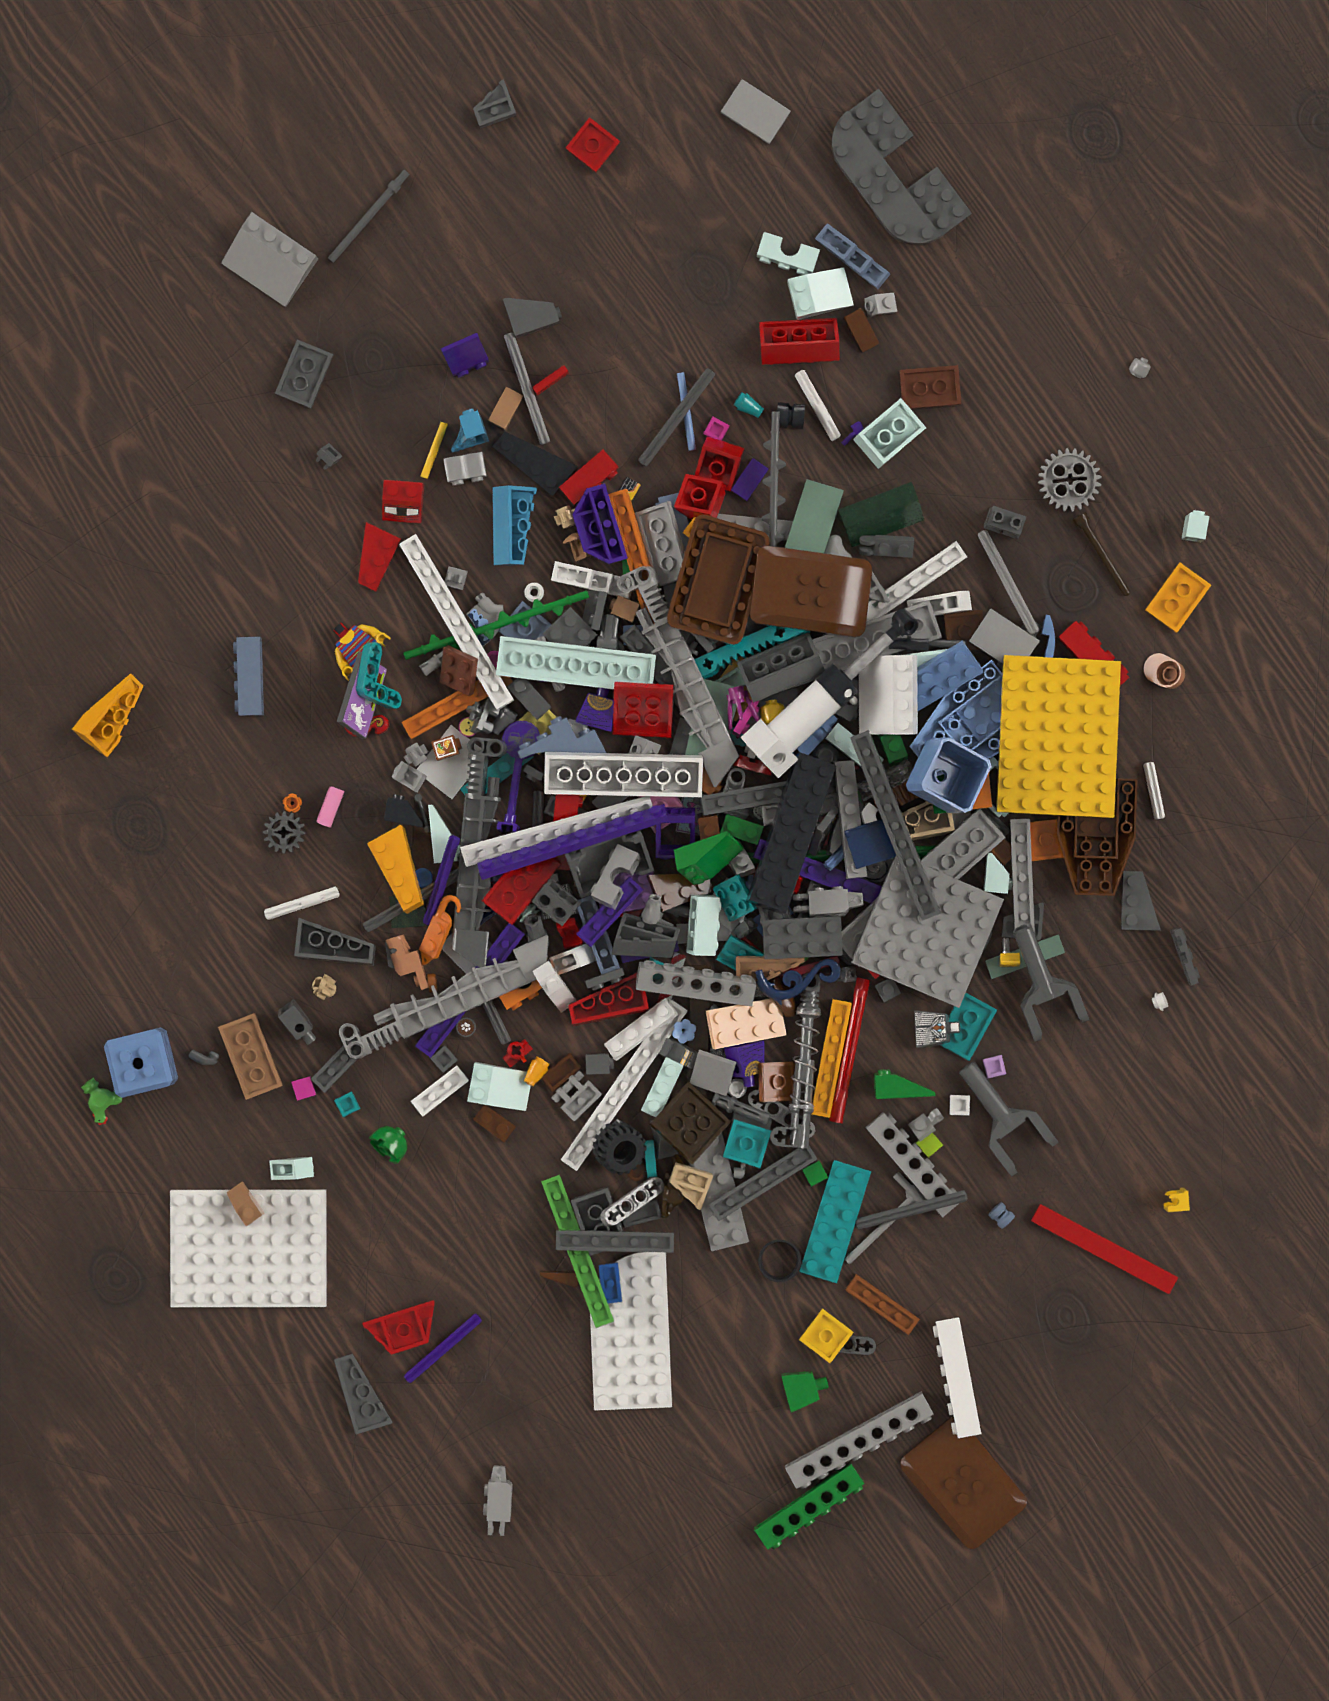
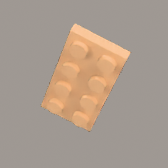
(745, 1024)

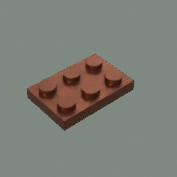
(930, 387)

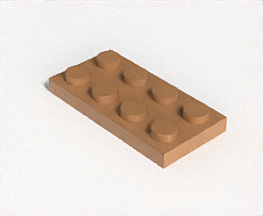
(250, 1056)

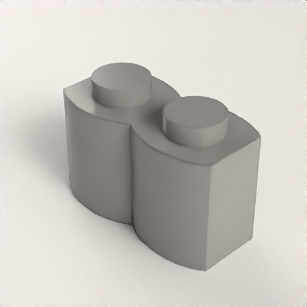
(465, 468)

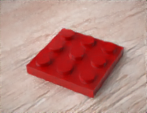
(642, 709)

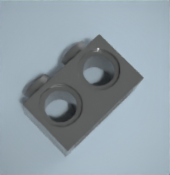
(558, 899)

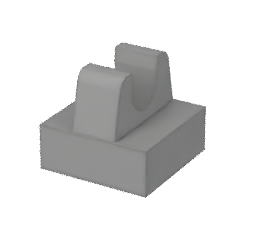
(455, 578)

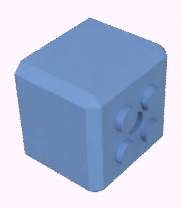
(962, 770)
(157, 1058)

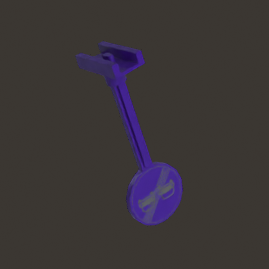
(514, 736)

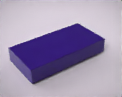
(749, 479)

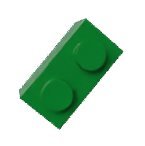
(742, 829)

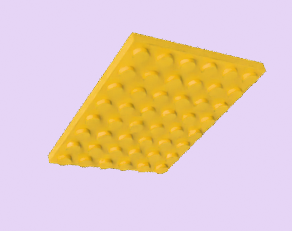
(1058, 736)

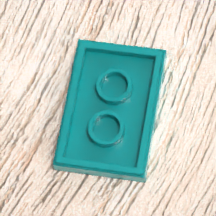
(974, 1021)

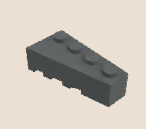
(328, 945)

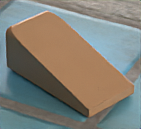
(505, 408)

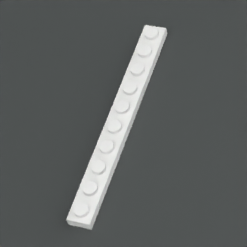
(456, 620)
(515, 841)
(620, 1091)

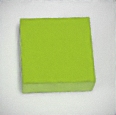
(929, 1144)

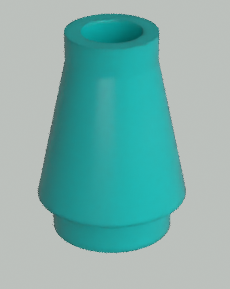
(748, 405)

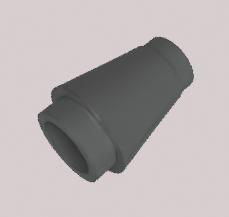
(503, 720)

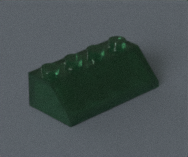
(881, 513)

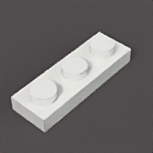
(439, 1090)

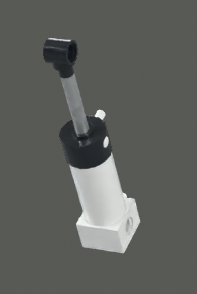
(817, 703)

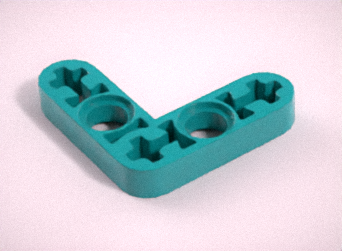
(373, 652)

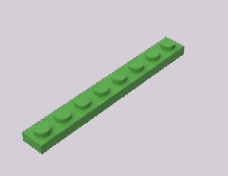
(580, 1260)

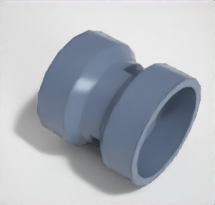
(1001, 1215)

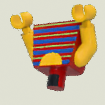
(352, 642)

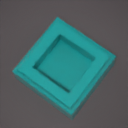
(347, 1104)

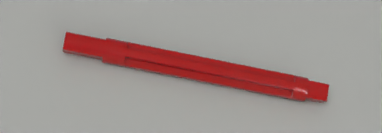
(849, 1050)

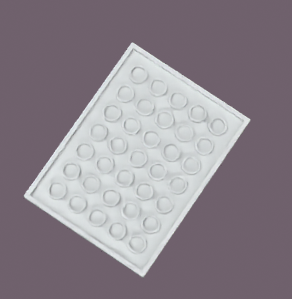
(264, 1264)

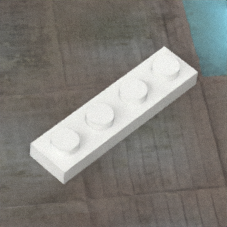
(641, 1029)

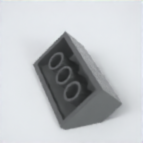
(781, 667)

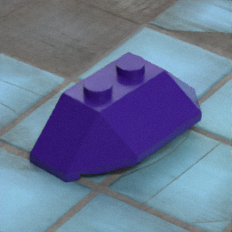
(598, 526)

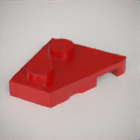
(758, 766)

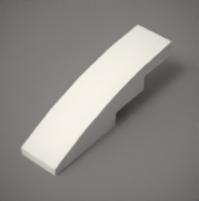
(589, 579)

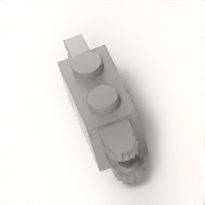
(828, 902)
(499, 1499)

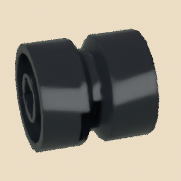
(791, 415)

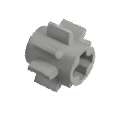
(416, 754)

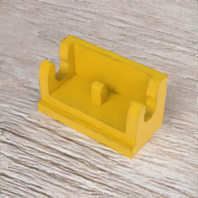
(1179, 1200)

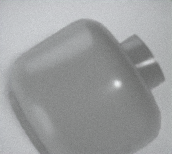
(1139, 367)

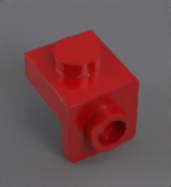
(568, 933)

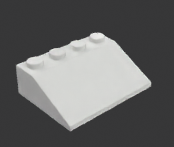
(889, 695)

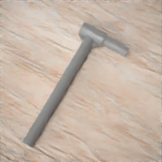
(913, 1196)

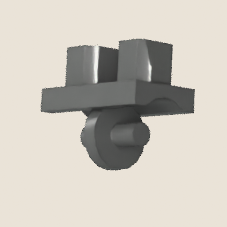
(480, 714)

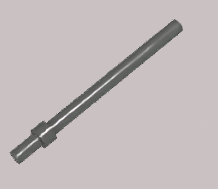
(393, 187)

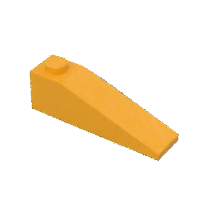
(105, 719)

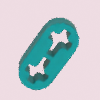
(650, 1159)

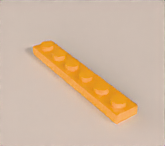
(831, 1057)

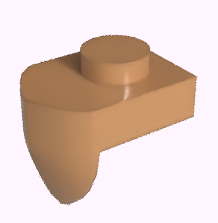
(576, 547)

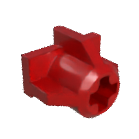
(516, 1052)

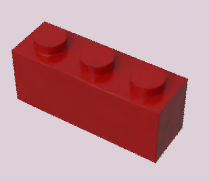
(588, 476)

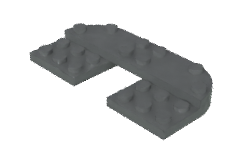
(859, 148)

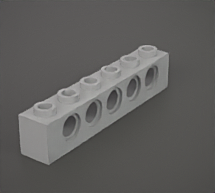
(704, 991)
(877, 1130)

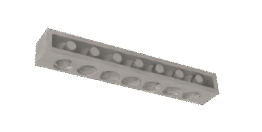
(847, 1439)

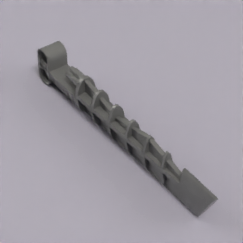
(476, 825)

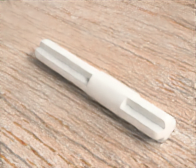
(817, 405)
(301, 903)

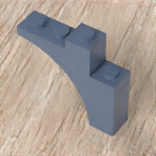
(563, 740)

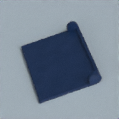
(869, 844)

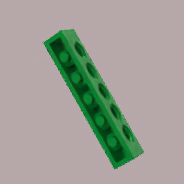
(765, 1529)

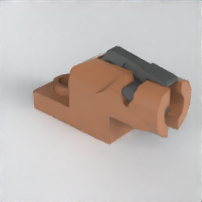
(405, 961)

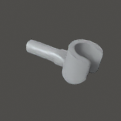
(739, 1172)

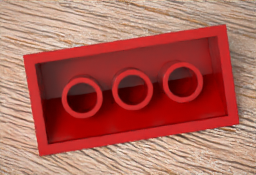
(799, 341)

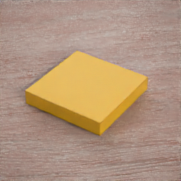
(826, 1335)

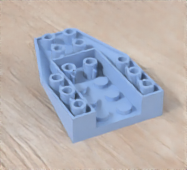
(968, 715)

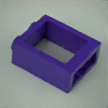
(675, 815)

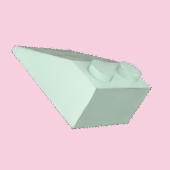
(820, 293)
(889, 433)
(499, 1087)

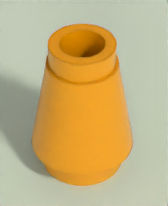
(536, 1070)

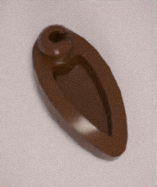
(788, 1006)

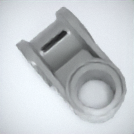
(731, 785)

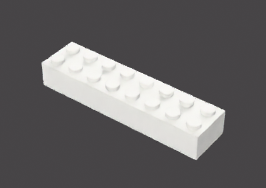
(623, 774)

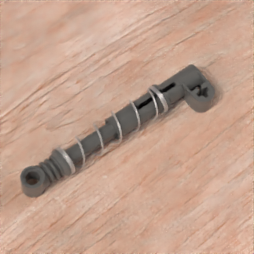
(803, 1071)

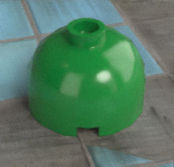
(390, 1142)

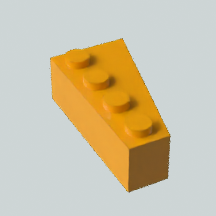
(396, 863)

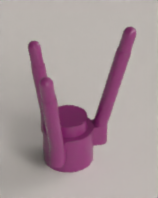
(737, 695)

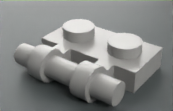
(581, 1100)

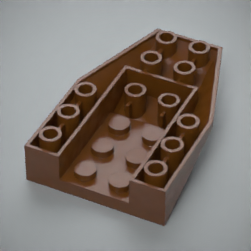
(1100, 847)

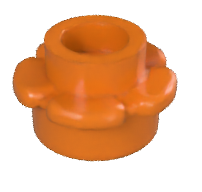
(287, 803)

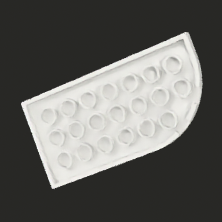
(634, 1350)

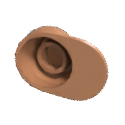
(1164, 671)

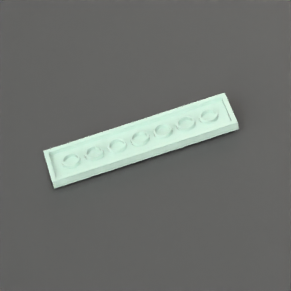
(572, 663)

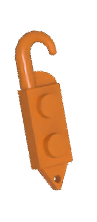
(438, 930)

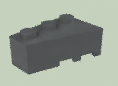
(644, 939)

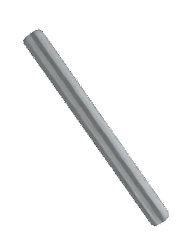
(526, 388)
(1008, 582)

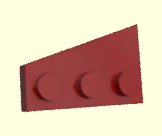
(376, 555)

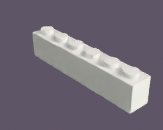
(958, 1378)

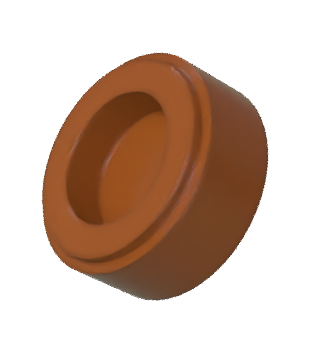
(432, 980)

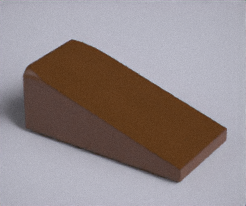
(861, 330)
(565, 1277)

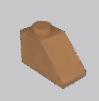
(245, 1203)

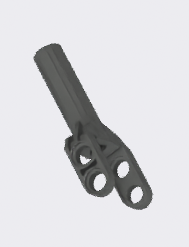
(1044, 985)
(1004, 1118)

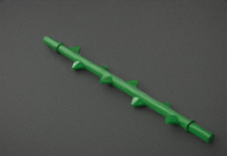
(503, 620)

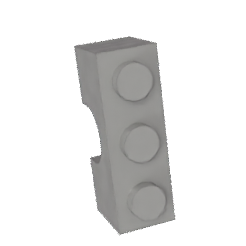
(620, 861)

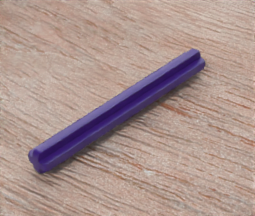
(442, 877)
(442, 1348)

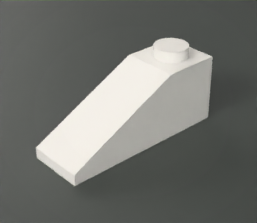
(946, 603)
(554, 986)

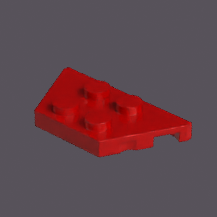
(403, 1328)

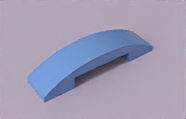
(1048, 630)

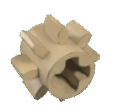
(564, 517)
(324, 987)

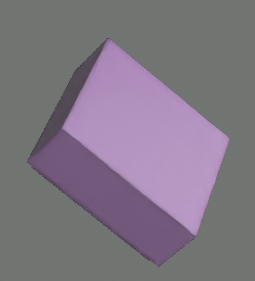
(994, 1066)

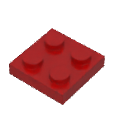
(592, 145)

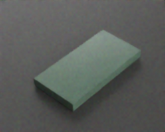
(814, 517)
(718, 693)

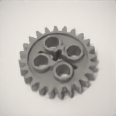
(1071, 497)

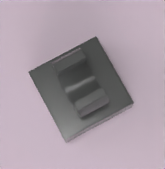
(328, 455)

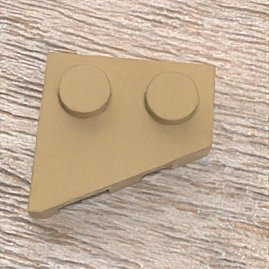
(691, 1182)

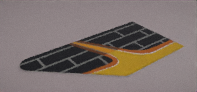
(632, 487)

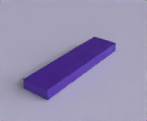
(606, 916)

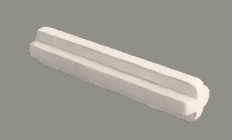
(1154, 791)

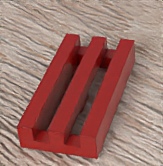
(550, 380)

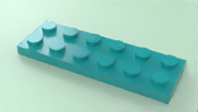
(835, 1221)

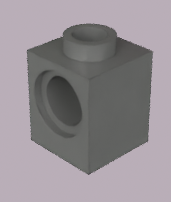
(599, 1063)

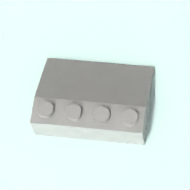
(269, 259)

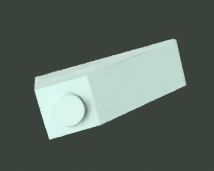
(439, 835)

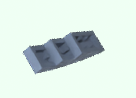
(852, 256)

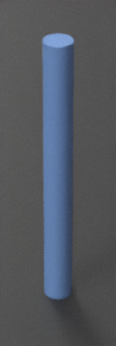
(687, 418)

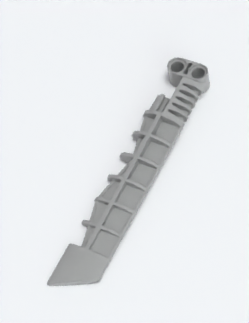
(691, 691)
(468, 992)

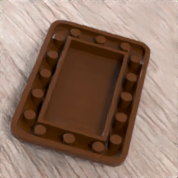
(716, 580)
(811, 591)
(963, 1484)

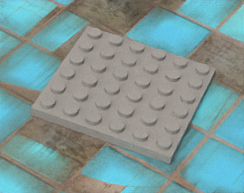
(932, 953)

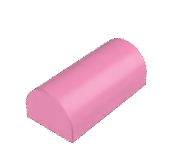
(330, 806)

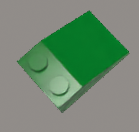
(706, 857)
(895, 1086)

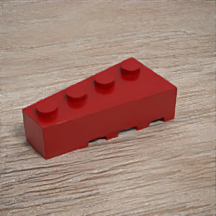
(610, 1003)

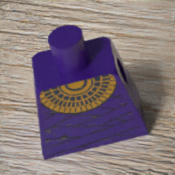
(597, 710)
(747, 1059)

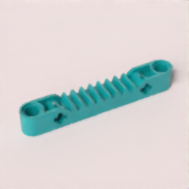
(746, 645)

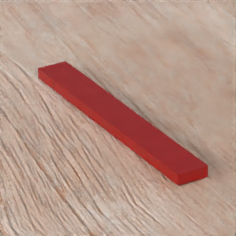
(1104, 1248)

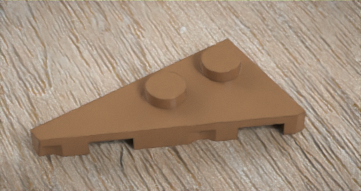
(771, 967)

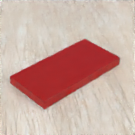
(518, 888)

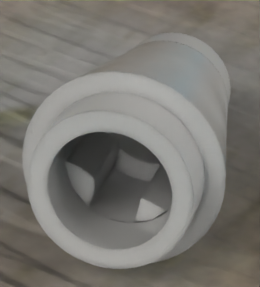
(652, 909)

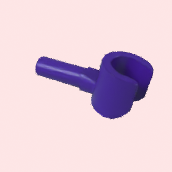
(857, 428)

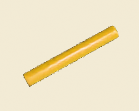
(434, 449)

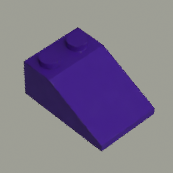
(465, 355)

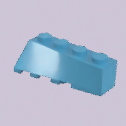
(471, 431)
(511, 523)

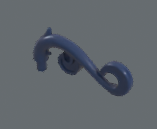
(778, 995)

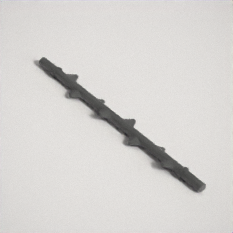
(772, 481)

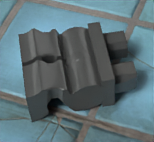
(1005, 520)

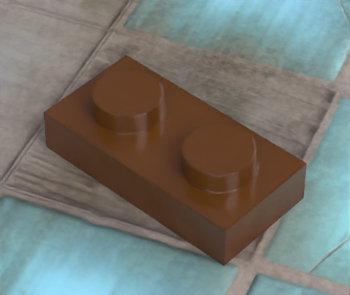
(494, 1123)

